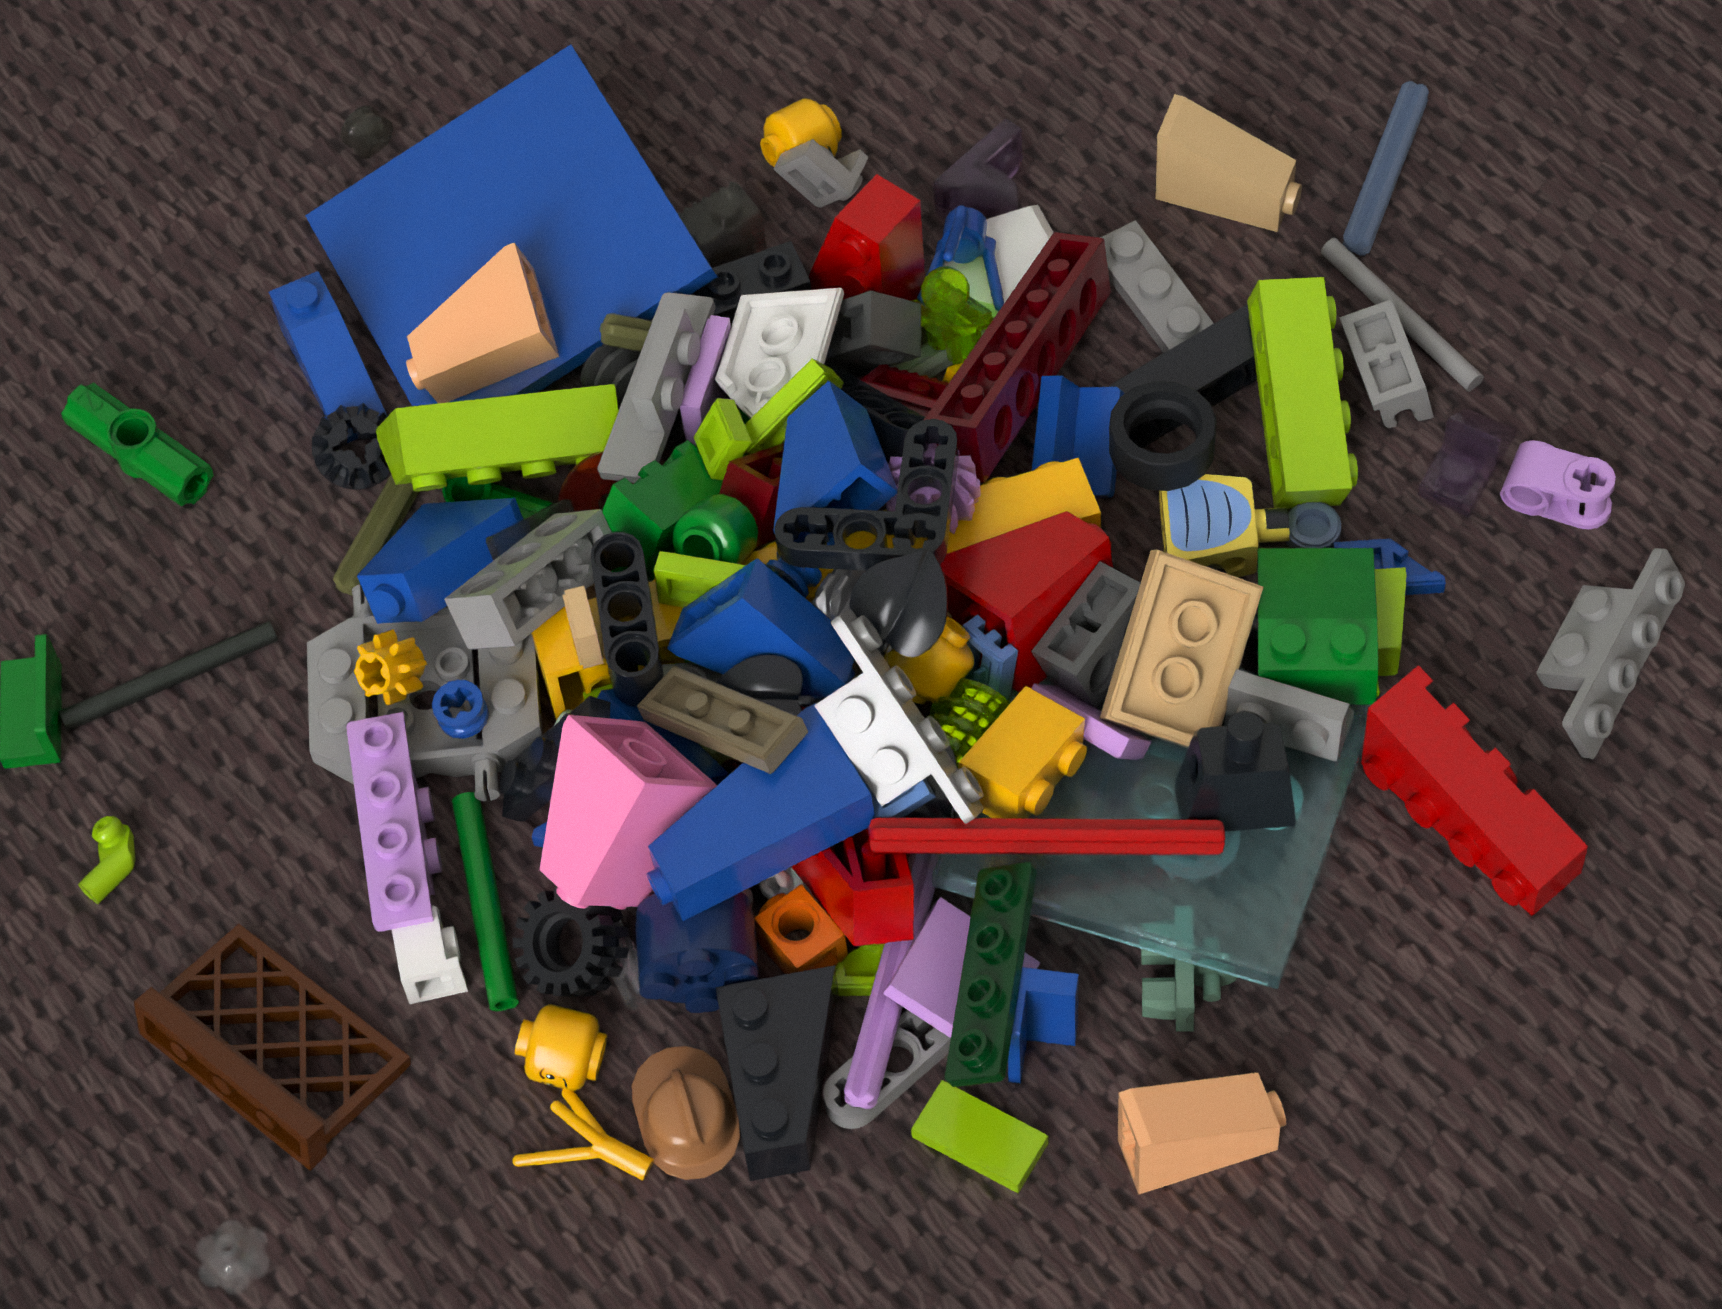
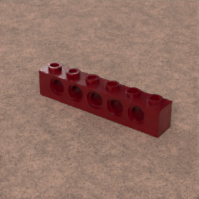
(1024, 341)

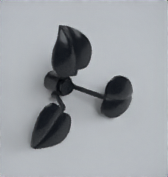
(908, 609)

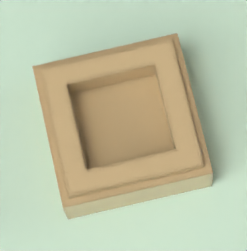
(582, 627)

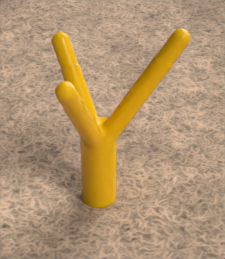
(603, 1146)

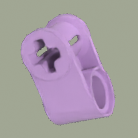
(1554, 483)

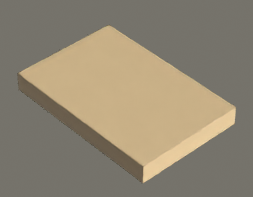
(1180, 649)

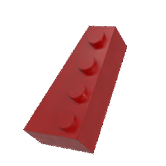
(1468, 795)

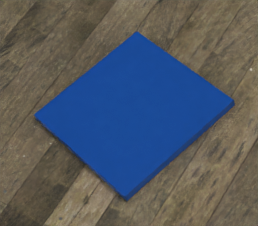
(522, 167)

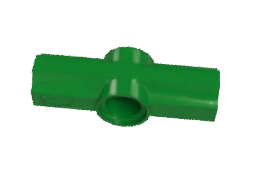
(154, 458)

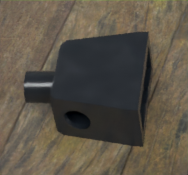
(1237, 776)

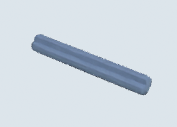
(1385, 168)

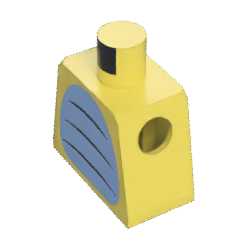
(1218, 523)

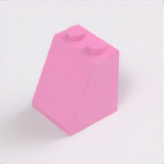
(609, 801)

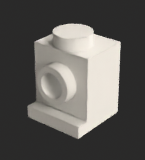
(429, 960)

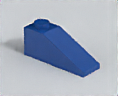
(323, 346)

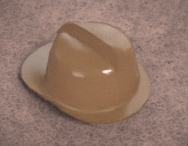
(685, 1112)

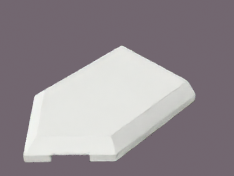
(1018, 242)
(773, 341)

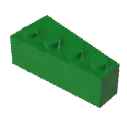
(659, 499)

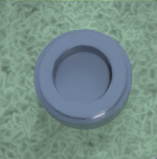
(1313, 526)

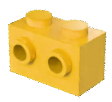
(1026, 755)

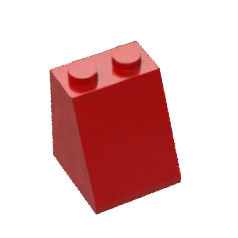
(1024, 582)

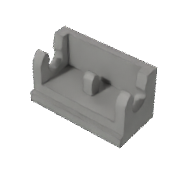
(1386, 362)

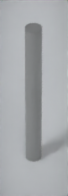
(1412, 323)

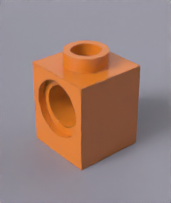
(795, 911)

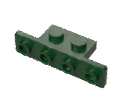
(991, 975)

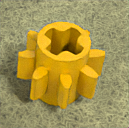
(390, 667)

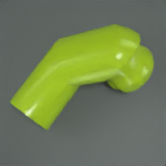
(115, 857)

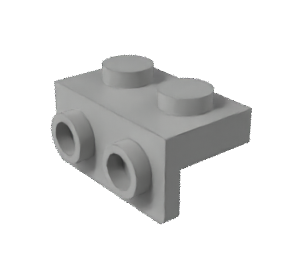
(1305, 718)

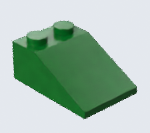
(1319, 621)

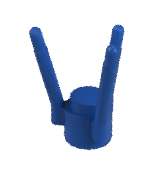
(963, 242)

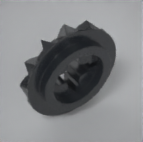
(343, 466)

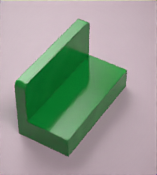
(31, 708)

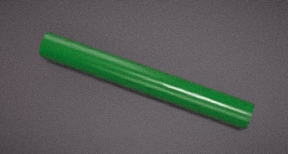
(485, 902)

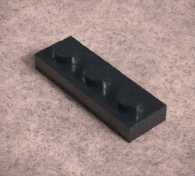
(530, 776)

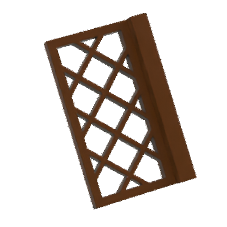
(240, 1082)

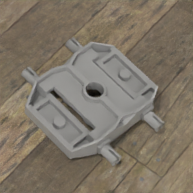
(506, 681)

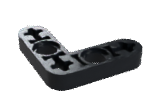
(906, 523)

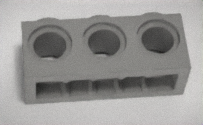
(527, 581)

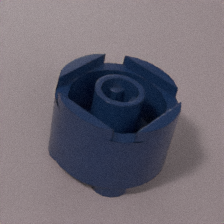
(693, 956)

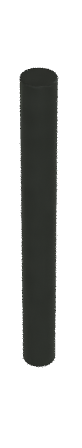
(168, 676)

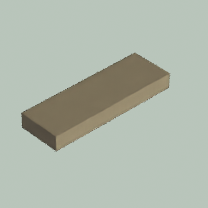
(723, 719)

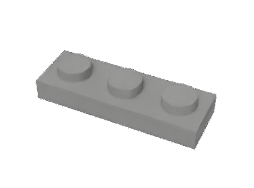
(1152, 288)

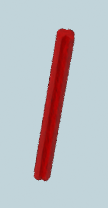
(1046, 836)

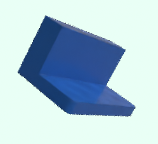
(1075, 425)
(1043, 1013)

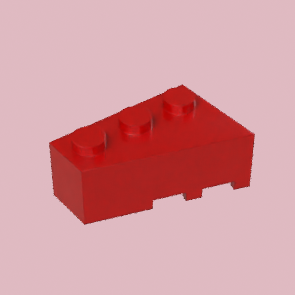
(874, 245)
(862, 891)

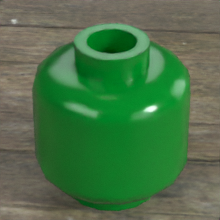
(716, 530)

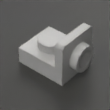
(819, 175)

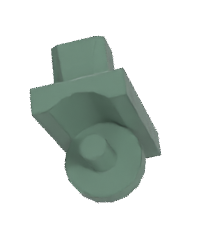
(1175, 996)

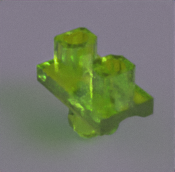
(950, 315)

